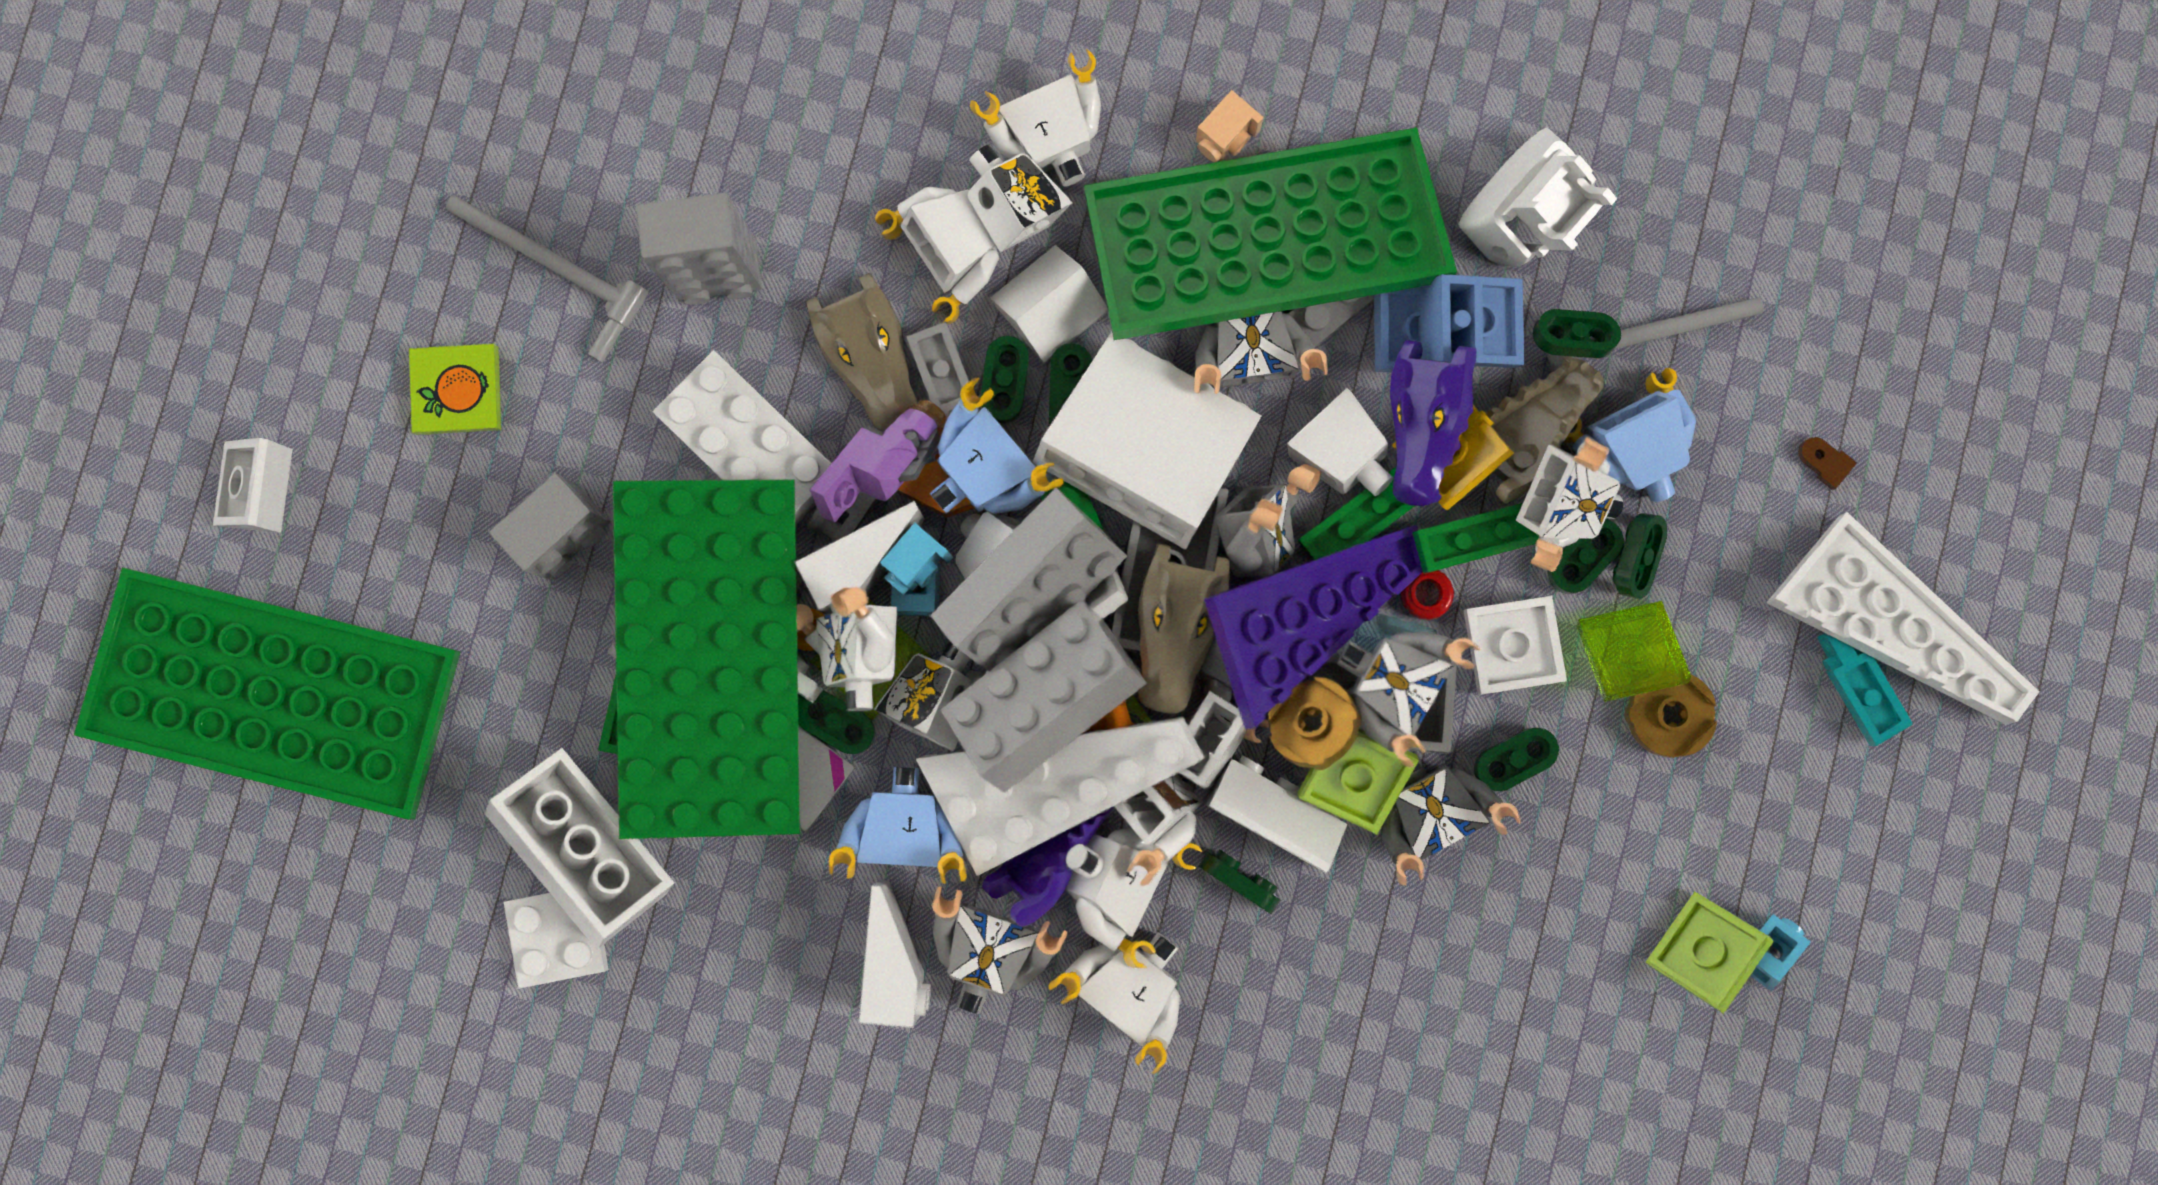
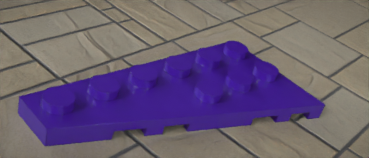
(1300, 617)

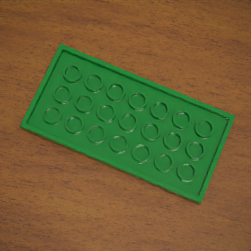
(1267, 233)
(706, 658)
(267, 693)

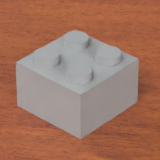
(551, 528)

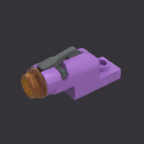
(880, 463)

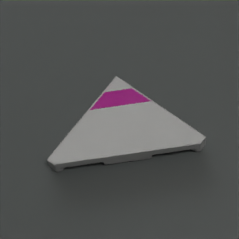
(820, 776)

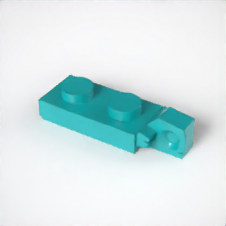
(1864, 691)

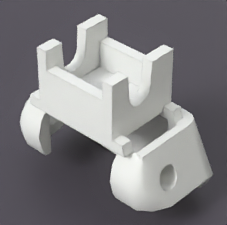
(1546, 190)

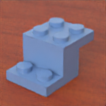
(1453, 314)

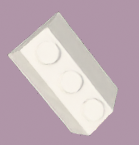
(1276, 813)

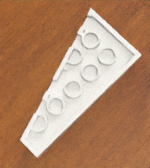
(1880, 607)
(1062, 792)

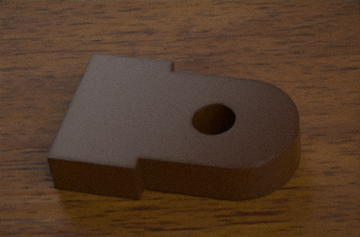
(1832, 465)

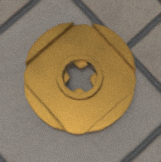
(1672, 740)
(1326, 744)

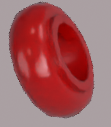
(1442, 605)

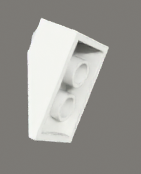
(856, 557)
(892, 969)

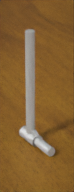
(621, 300)
(1679, 325)

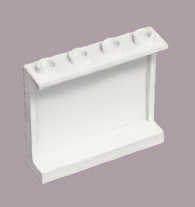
(1146, 439)

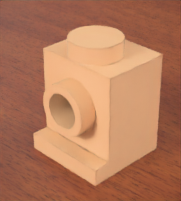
(1227, 128)

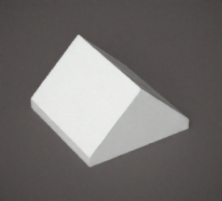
(1050, 302)
(253, 485)

